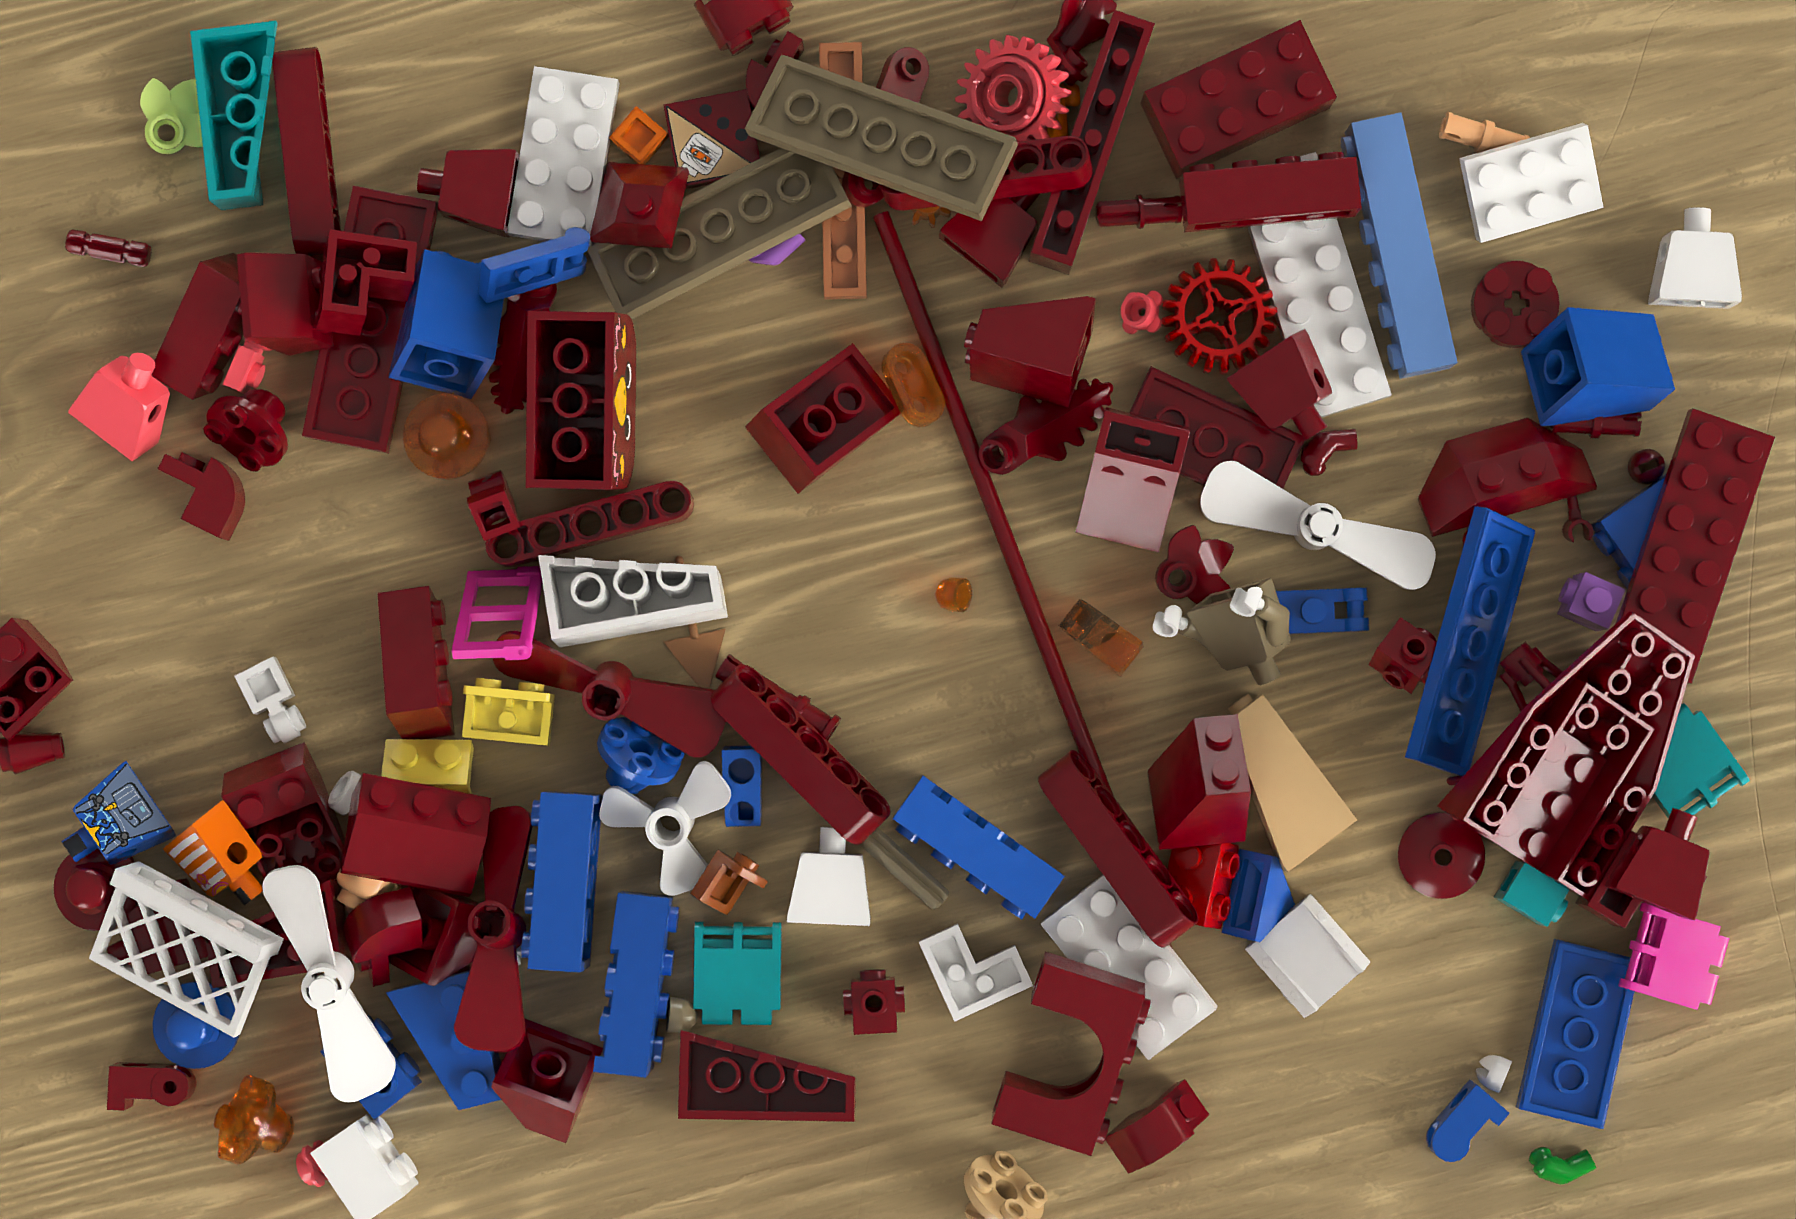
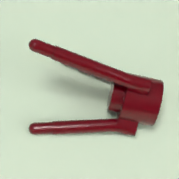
(1525, 666)

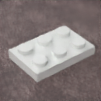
(1531, 182)

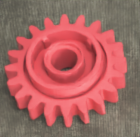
(1037, 85)

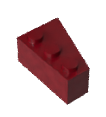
(203, 330)
(287, 960)

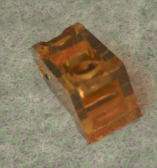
(1101, 636)

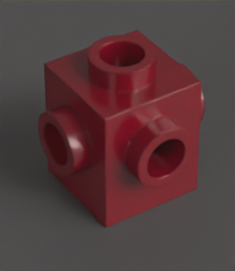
(1404, 656)
(874, 1019)

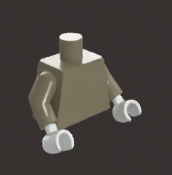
(1236, 626)

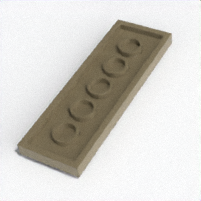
(881, 137)
(722, 229)

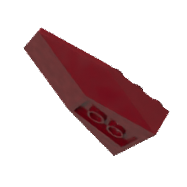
(1580, 757)

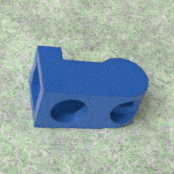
(744, 776)
(1460, 1121)

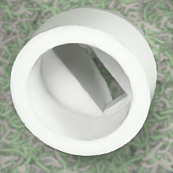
(1495, 1072)

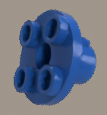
(636, 756)
(187, 1038)

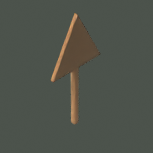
(698, 651)

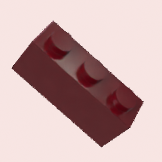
(415, 834)

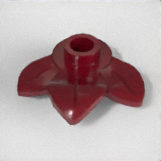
(1199, 563)

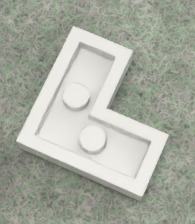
(969, 984)

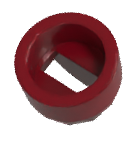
(1645, 456)

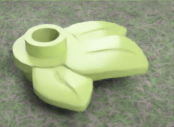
(172, 108)

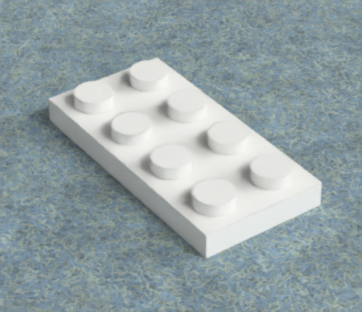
(562, 153)
(1105, 935)

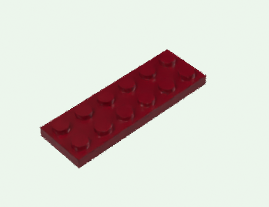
(351, 385)
(1697, 528)

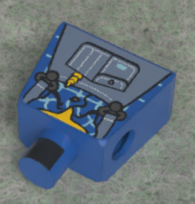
(118, 819)

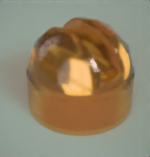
(954, 594)

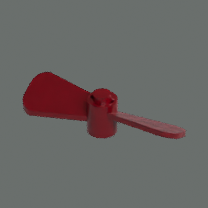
(668, 710)
(492, 1003)

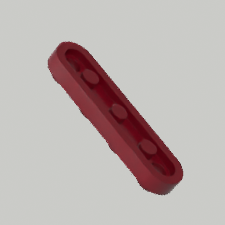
(900, 82)

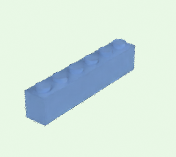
(1399, 247)

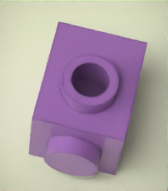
(1589, 601)

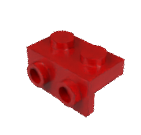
(1206, 879)

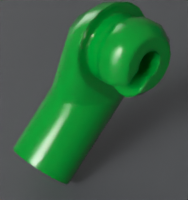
(1560, 1170)

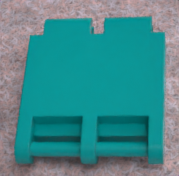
(1694, 764)
(737, 973)

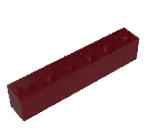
(1097, 127)

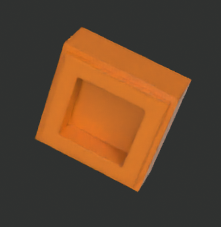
(639, 136)

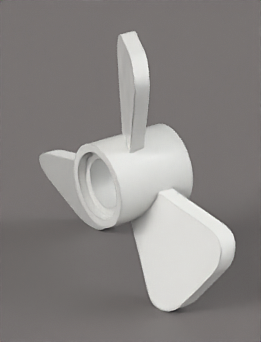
(681, 861)

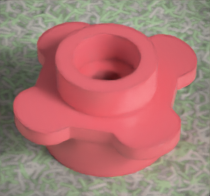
(1131, 310)
(308, 1168)

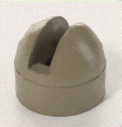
(680, 1015)

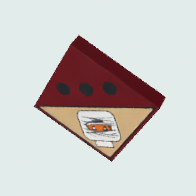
(711, 136)

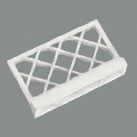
(191, 912)

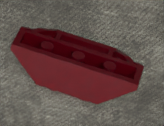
(1503, 471)

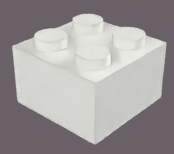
(366, 1167)

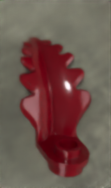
(1078, 26)
(512, 352)
(1044, 428)

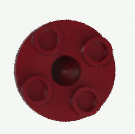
(249, 428)
(85, 890)

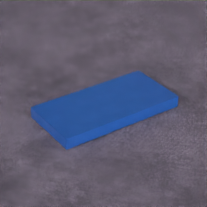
(1577, 1035)

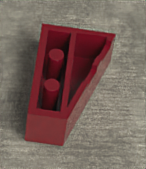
(415, 663)

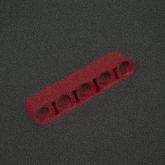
(306, 148)
(1047, 177)
(611, 527)
(800, 754)
(1118, 849)

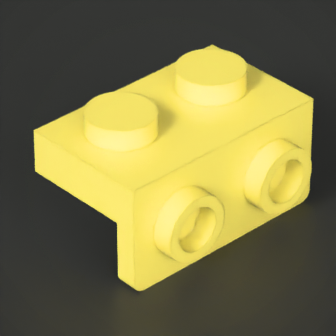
(508, 714)
(430, 762)

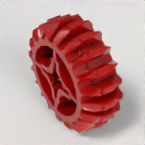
(1212, 298)

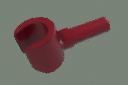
(1575, 518)

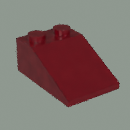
(824, 418)

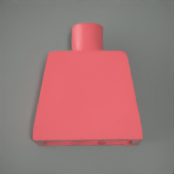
(124, 405)

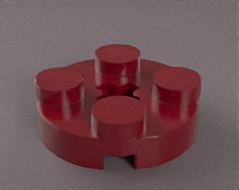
(1498, 321)

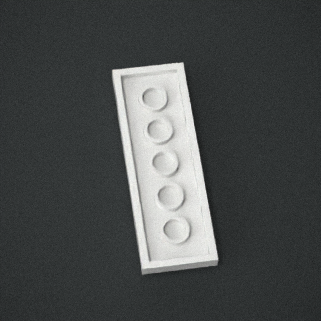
(1318, 292)

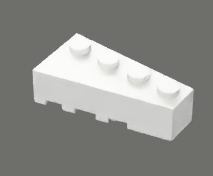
(615, 599)

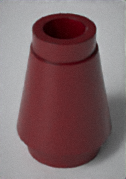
(30, 751)

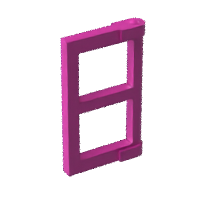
(509, 649)

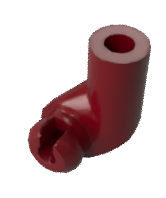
(1323, 446)

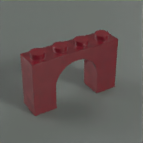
(1076, 1112)

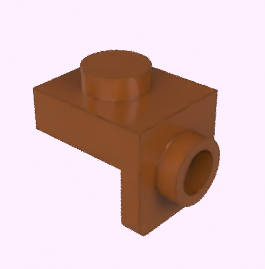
(726, 880)

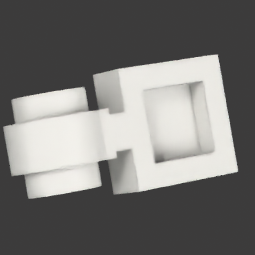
(266, 689)

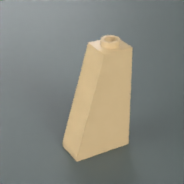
(1286, 785)

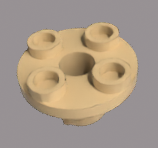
(1002, 1189)

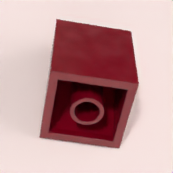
(1032, 347)
(1201, 786)

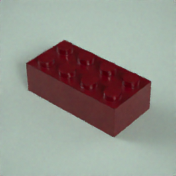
(1238, 99)

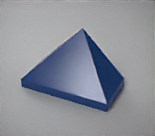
(1257, 897)

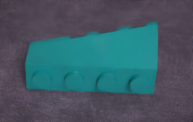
(232, 96)

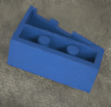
(431, 1018)

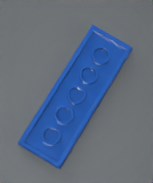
(1470, 642)

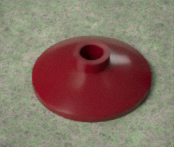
(1418, 852)

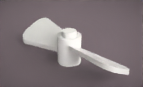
(1248, 500)
(352, 1047)

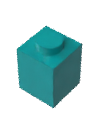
(1533, 894)

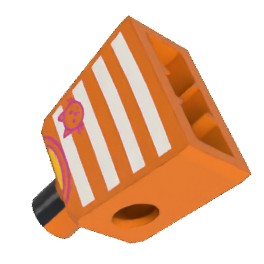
(218, 854)

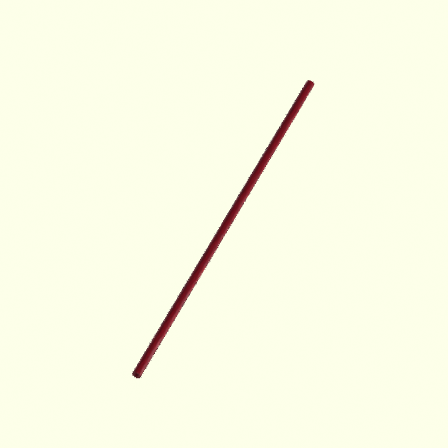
(988, 494)

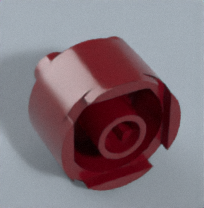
(736, 21)

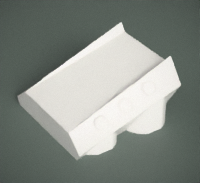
(1308, 956)

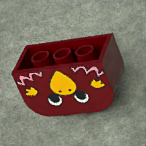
(580, 400)

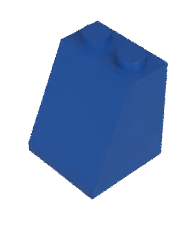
(446, 327)
(1596, 366)

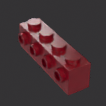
(1270, 193)

